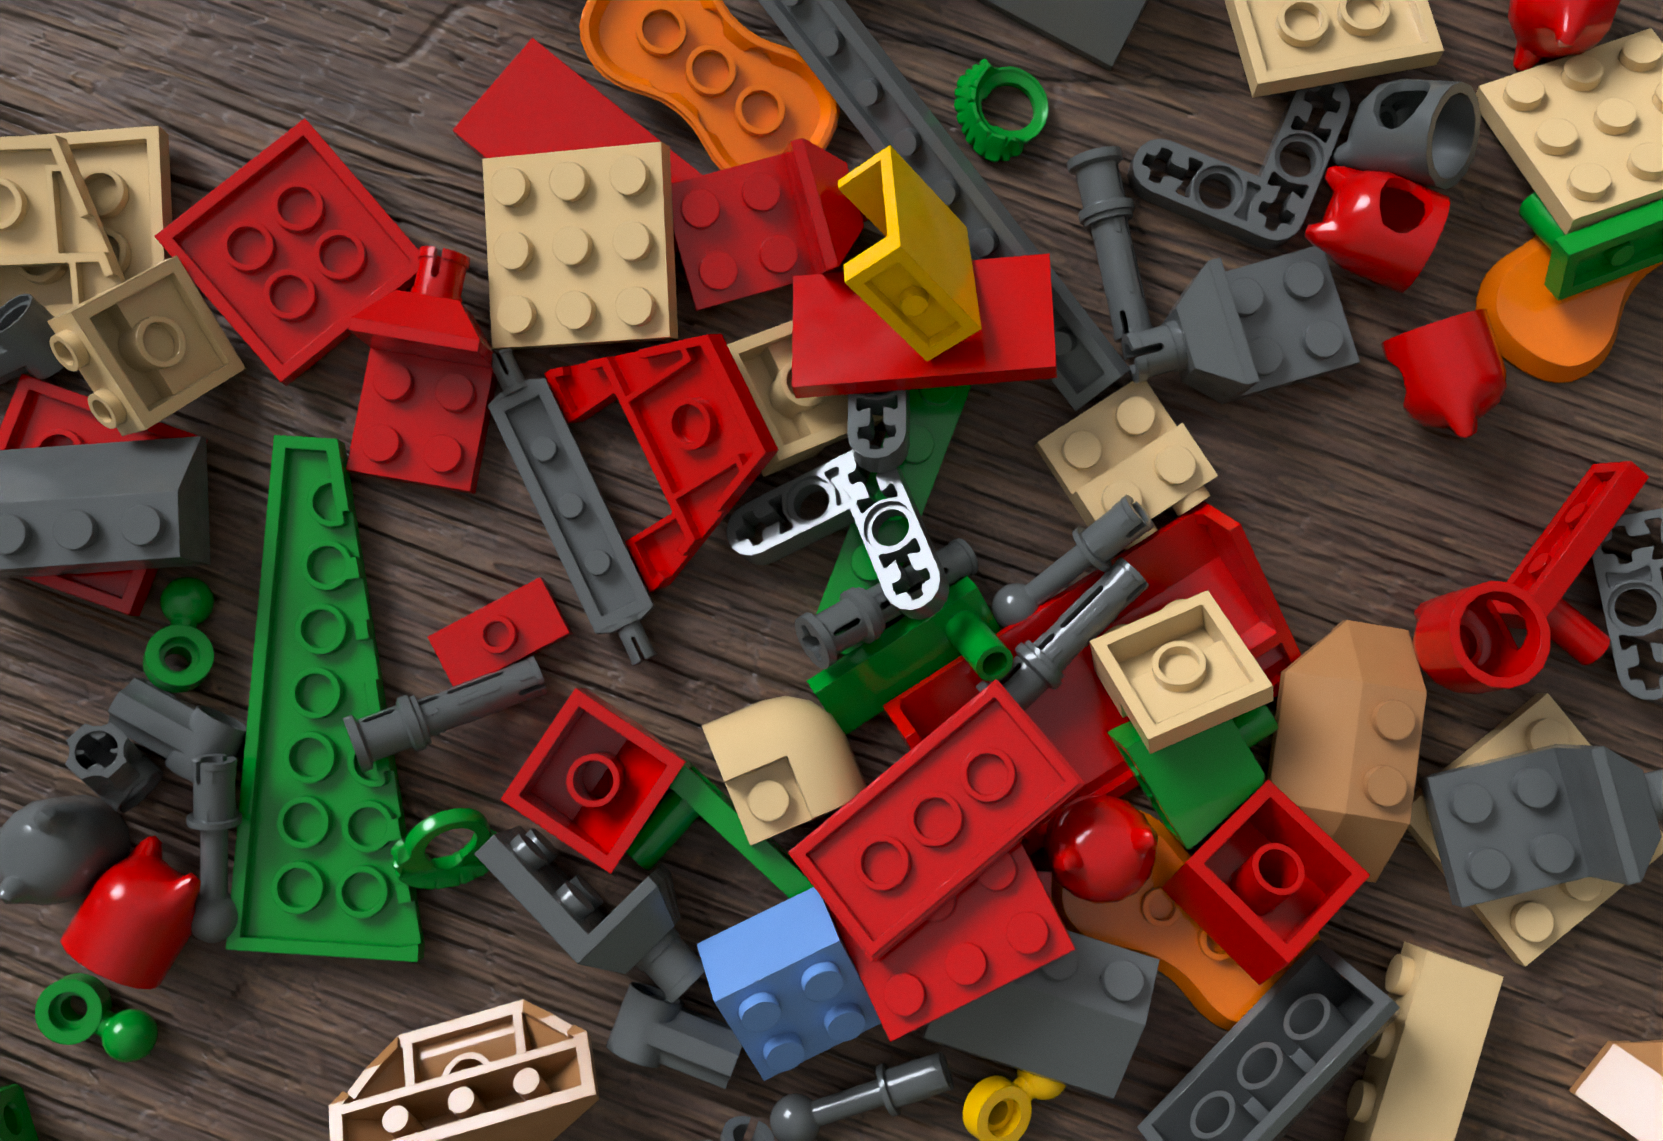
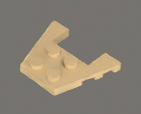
(51, 216)

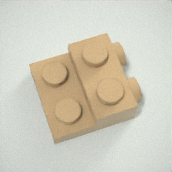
(145, 347)
(796, 424)
(1127, 449)
(1179, 671)

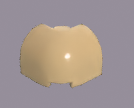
(783, 764)

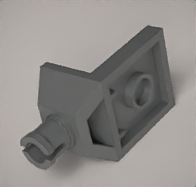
(1249, 329)
(1543, 821)
(633, 934)

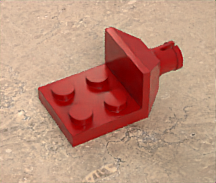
(763, 224)
(424, 382)

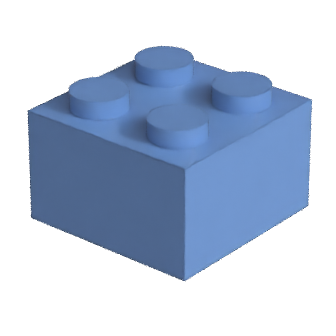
(787, 984)

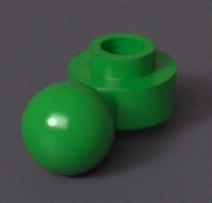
(185, 604)
(124, 1034)

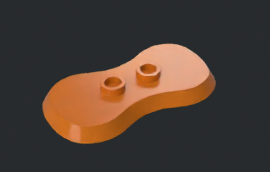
(719, 76)
(1546, 335)
(1163, 930)

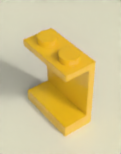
(923, 267)

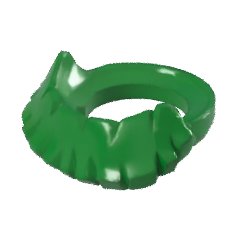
(989, 140)
(420, 871)

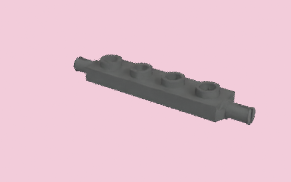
(571, 507)

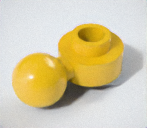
(1003, 1108)

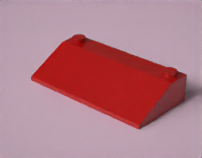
(1178, 561)

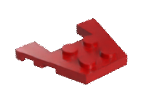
(693, 428)

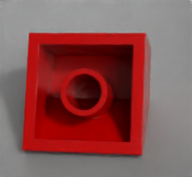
(594, 779)

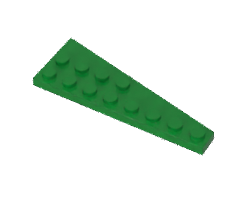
(314, 826)

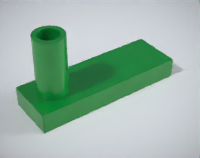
(1599, 250)
(908, 653)
(697, 796)

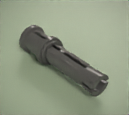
(1107, 216)
(863, 612)
(1042, 662)
(416, 721)

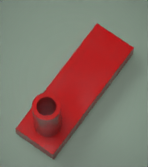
(1566, 549)

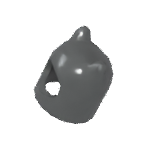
(1415, 131)
(59, 849)

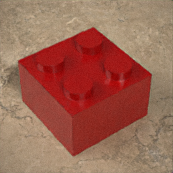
(1265, 883)

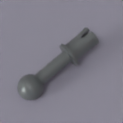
(1094, 547)
(213, 815)
(800, 1117)

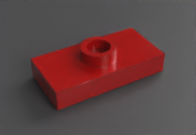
(500, 633)

